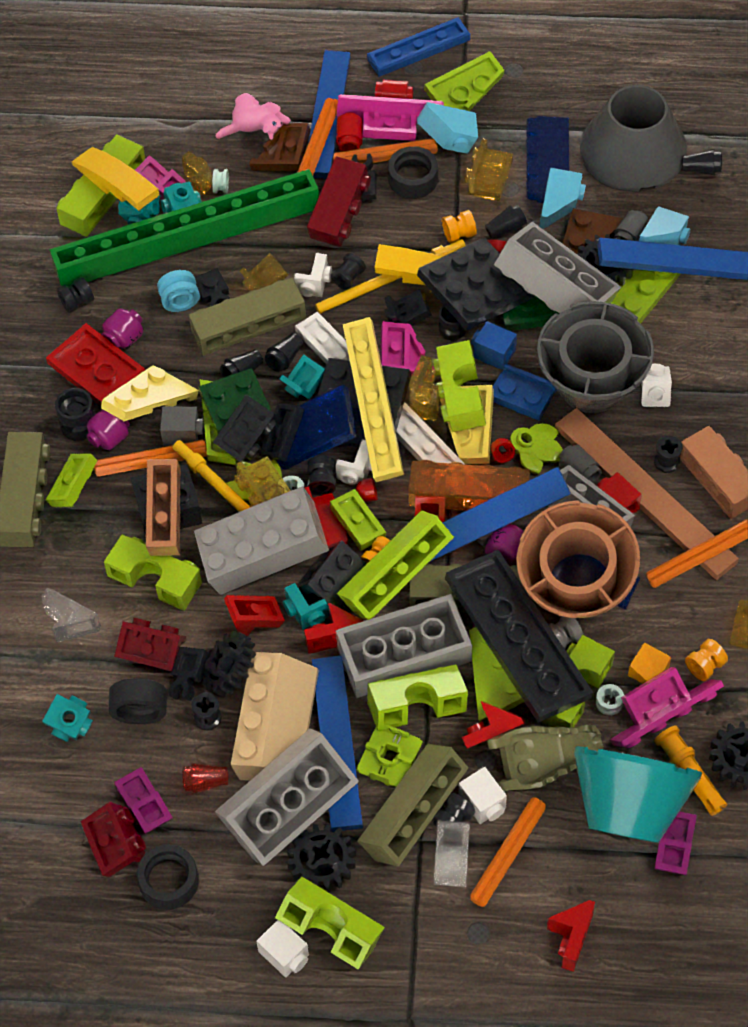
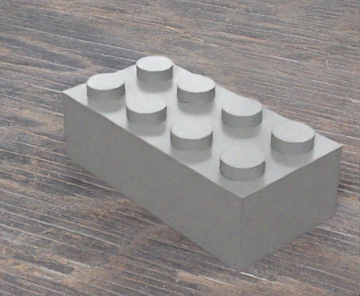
(553, 270)
(261, 540)
(404, 643)
(287, 796)

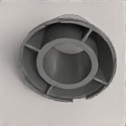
(634, 141)
(600, 336)

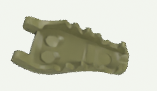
(541, 754)

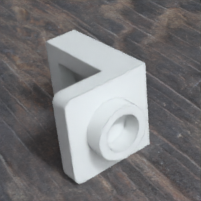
(314, 284)
(657, 387)
(354, 472)

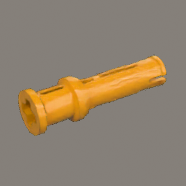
(683, 758)

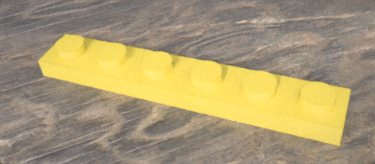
(373, 400)

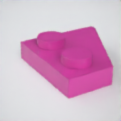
(400, 346)

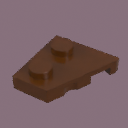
(586, 225)

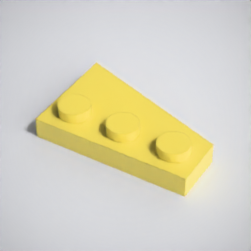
(145, 392)
(474, 443)

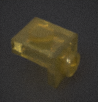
(198, 172)
(264, 273)

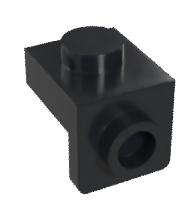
(408, 309)

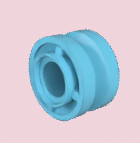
(178, 290)

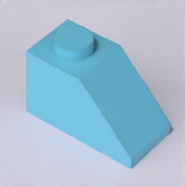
(449, 126)
(561, 195)
(666, 228)

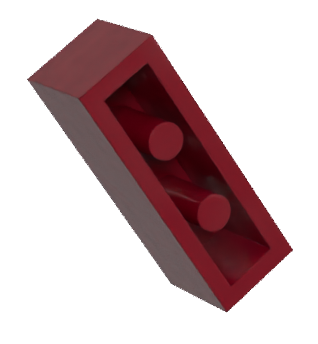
(339, 202)

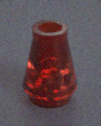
(203, 777)

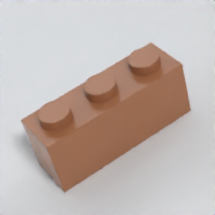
(717, 470)
(163, 507)

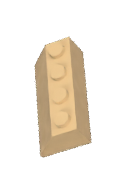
(273, 711)

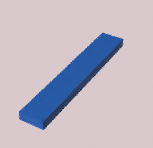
(331, 85)
(672, 258)
(505, 509)
(336, 728)

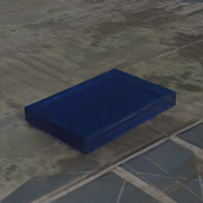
(324, 425)

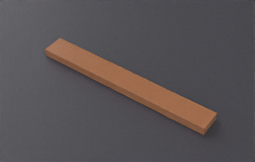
(655, 500)

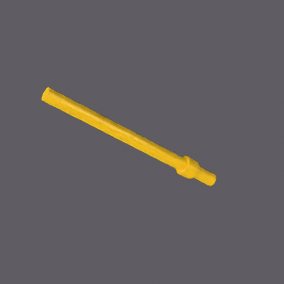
(377, 282)
(198, 465)

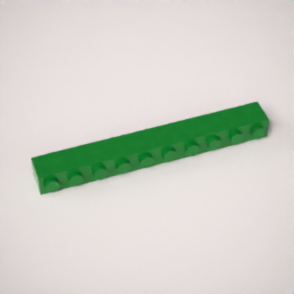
(186, 228)

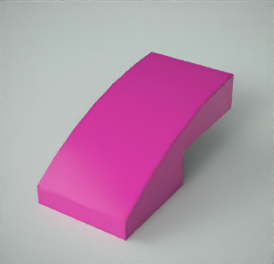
(158, 175)

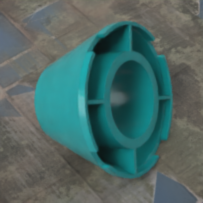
(631, 792)

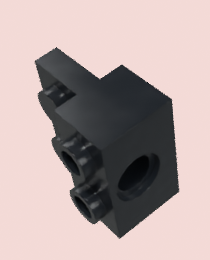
(189, 505)

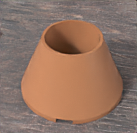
(573, 530)

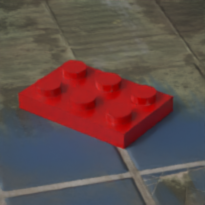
(93, 363)

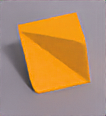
(648, 664)

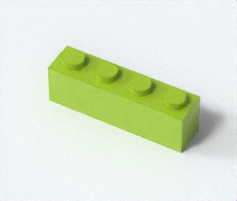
(88, 203)
(395, 565)

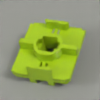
(389, 772)

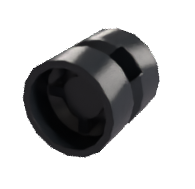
(74, 410)

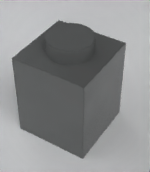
(180, 424)

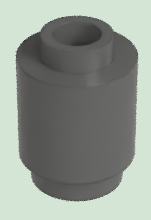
(631, 226)
(581, 462)

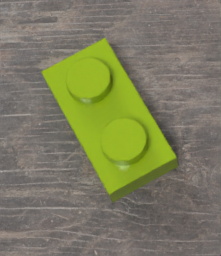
(71, 480)
(357, 519)

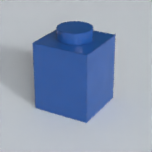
(494, 345)

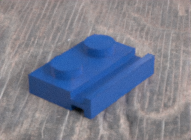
(523, 392)

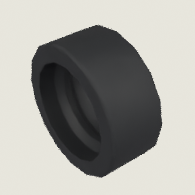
(413, 156)
(137, 701)
(162, 854)

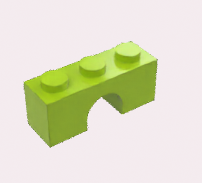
(463, 405)
(131, 561)
(594, 664)
(438, 688)
(312, 907)

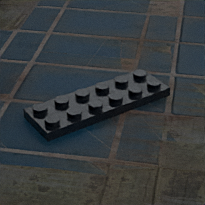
(518, 636)

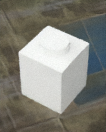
(484, 795)
(283, 948)

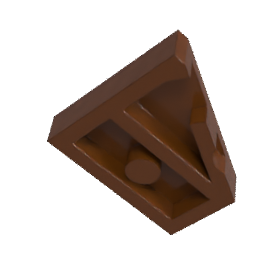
(284, 150)

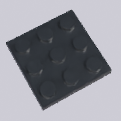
(472, 284)
(396, 380)

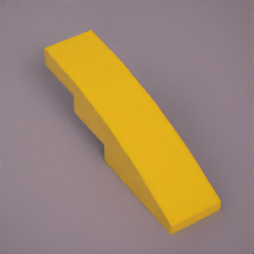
(116, 177)
(402, 262)

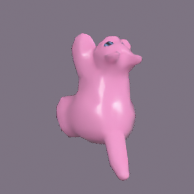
(251, 117)

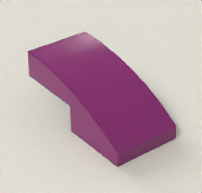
(143, 800)
(676, 845)

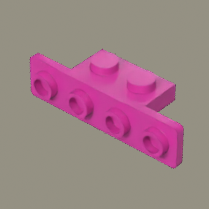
(384, 116)
(658, 702)

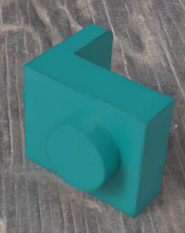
(304, 378)
(297, 606)

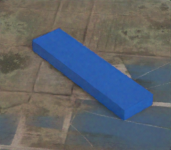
(418, 47)

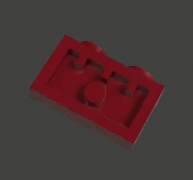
(148, 645)
(113, 838)

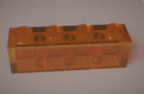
(462, 484)

